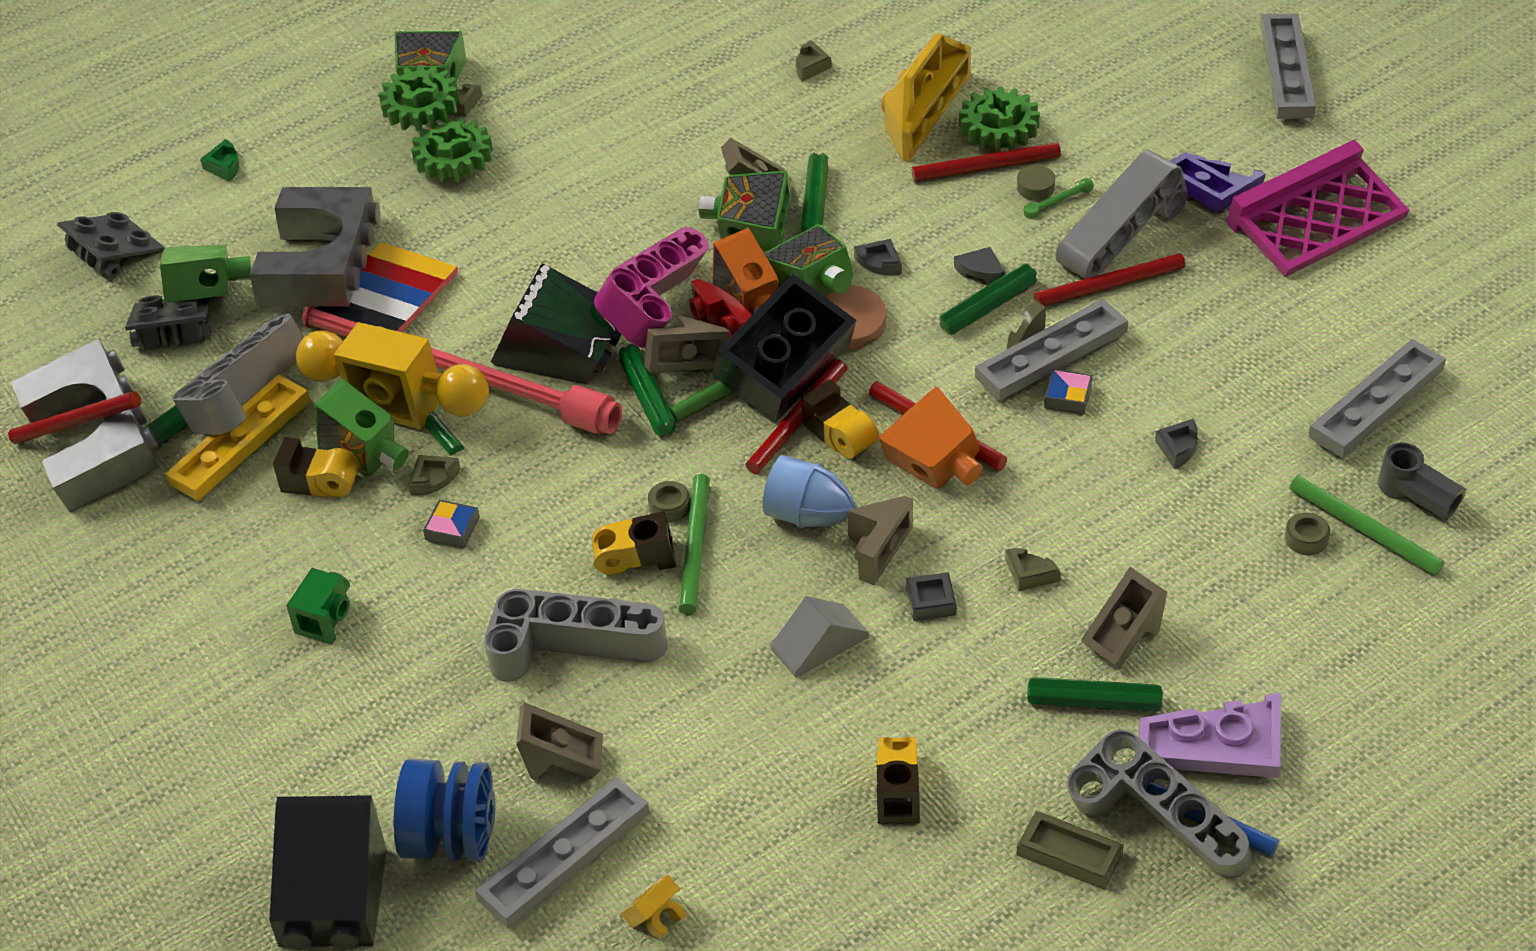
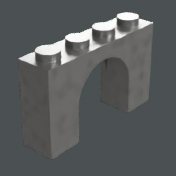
(326, 273)
(115, 451)

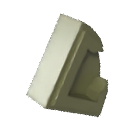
(812, 61)
(468, 98)
(1031, 325)
(432, 473)
(1030, 570)

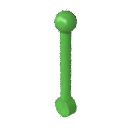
(1031, 210)

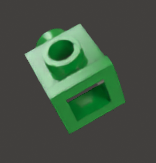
(319, 605)

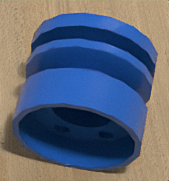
(437, 810)

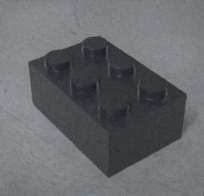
(784, 347)

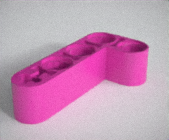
(633, 289)

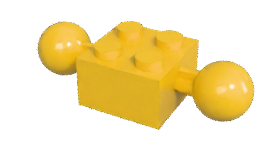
(393, 372)

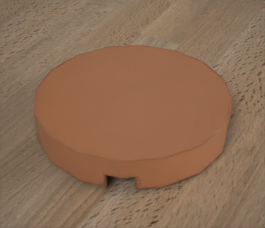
(866, 309)

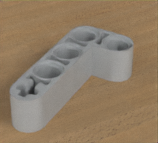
(1141, 191)
(216, 396)
(571, 625)
(1167, 808)

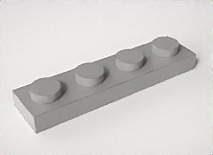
(1288, 66)
(1051, 349)
(1376, 398)
(562, 852)

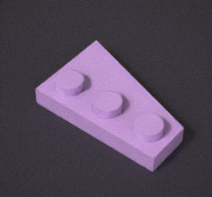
(1222, 741)

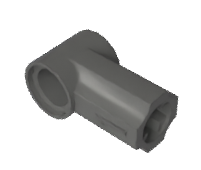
(1407, 476)

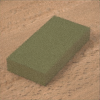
(1070, 850)

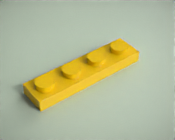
(222, 453)

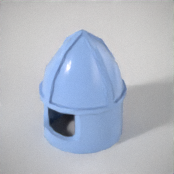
(805, 494)

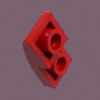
(717, 306)

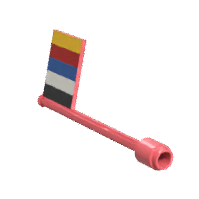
(399, 287)

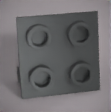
(106, 239)
(154, 312)

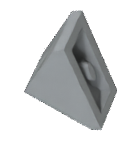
(816, 634)

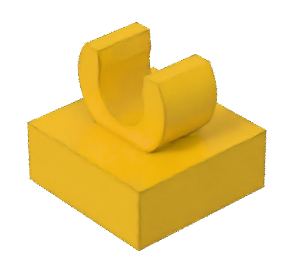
(652, 903)

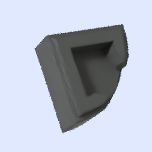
(879, 257)
(979, 264)
(1178, 442)

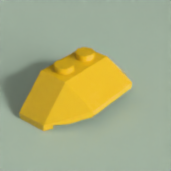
(925, 92)

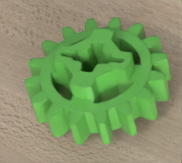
(422, 97)
(999, 119)
(452, 150)

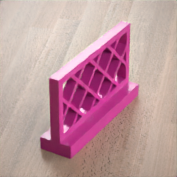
(1294, 189)

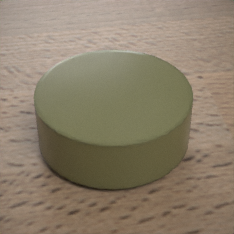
(1036, 182)
(671, 498)
(1307, 533)

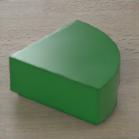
(222, 161)

